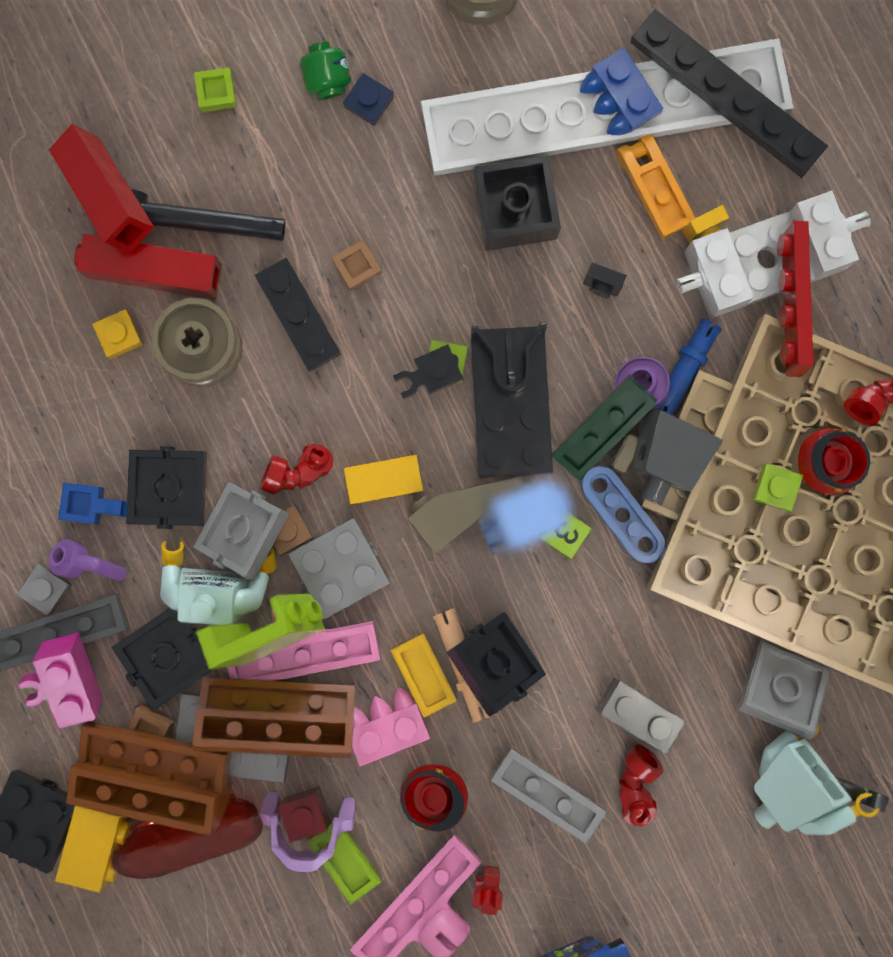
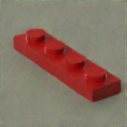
(796, 309)

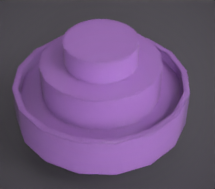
(650, 375)

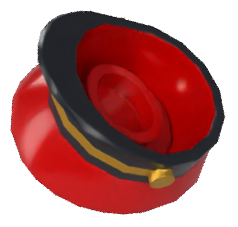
(833, 461)
(434, 797)

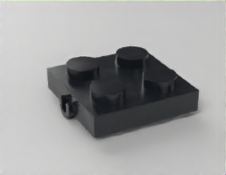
(166, 487)
(162, 658)
(496, 664)
(33, 820)

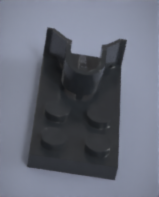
(511, 401)

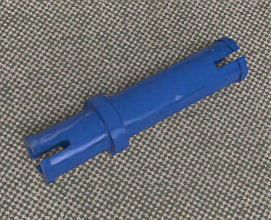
(690, 361)

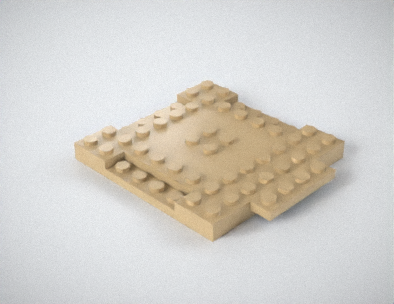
(801, 576)

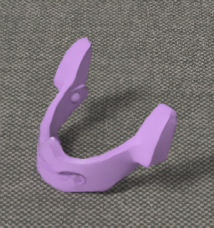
(304, 860)

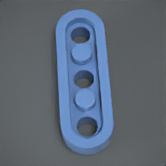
(638, 522)

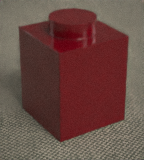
(304, 814)

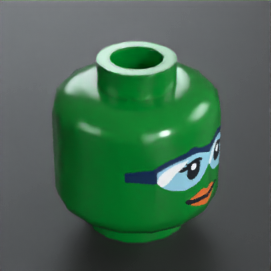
(325, 71)

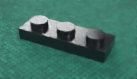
(297, 314)

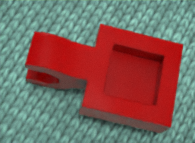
(487, 892)

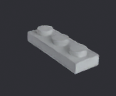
(548, 795)

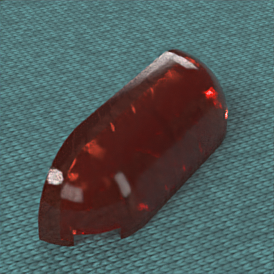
(161, 849)

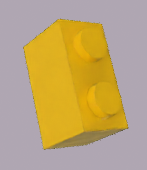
(90, 848)

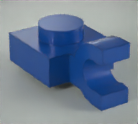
(87, 504)

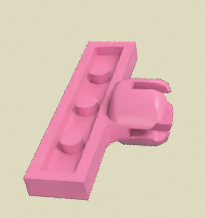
(315, 654)
(424, 909)

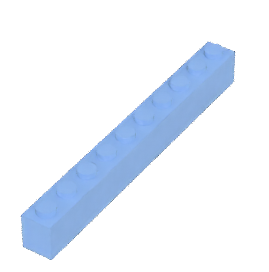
(525, 517)

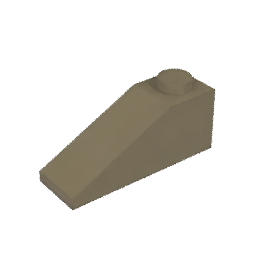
(453, 512)

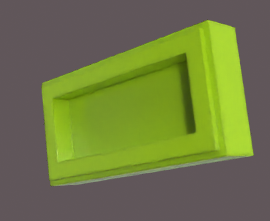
(347, 865)

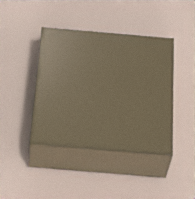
(624, 455)

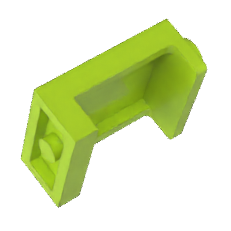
(235, 644)

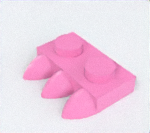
(387, 729)

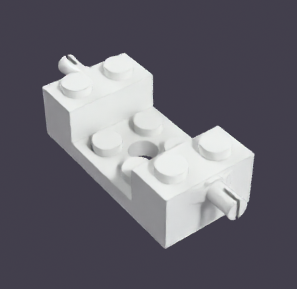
(727, 263)

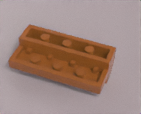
(274, 718)
(149, 778)

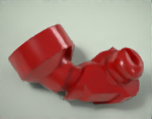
(869, 403)
(312, 464)
(637, 803)

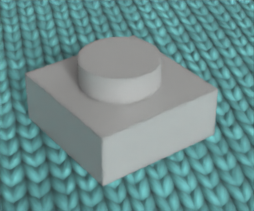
(44, 589)

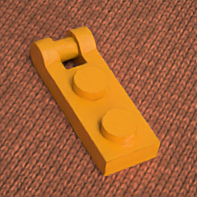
(656, 186)

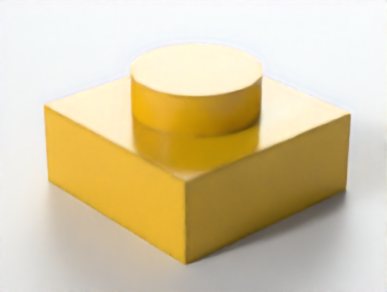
(706, 224)
(117, 334)

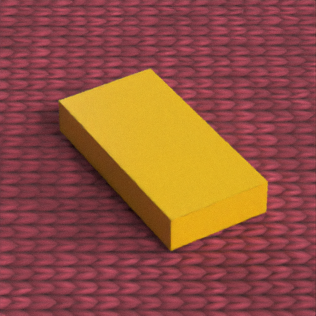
(383, 479)
(423, 675)

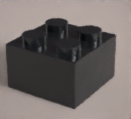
(516, 202)

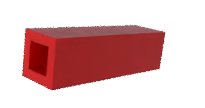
(101, 189)
(149, 267)

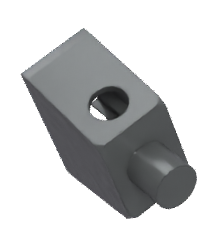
(671, 454)

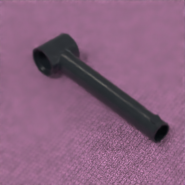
(212, 220)

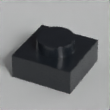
(604, 281)

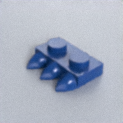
(623, 93)

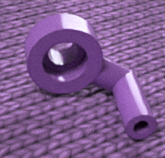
(71, 558)

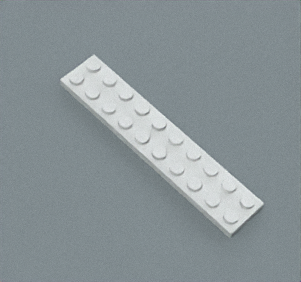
(559, 119)

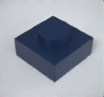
(368, 99)

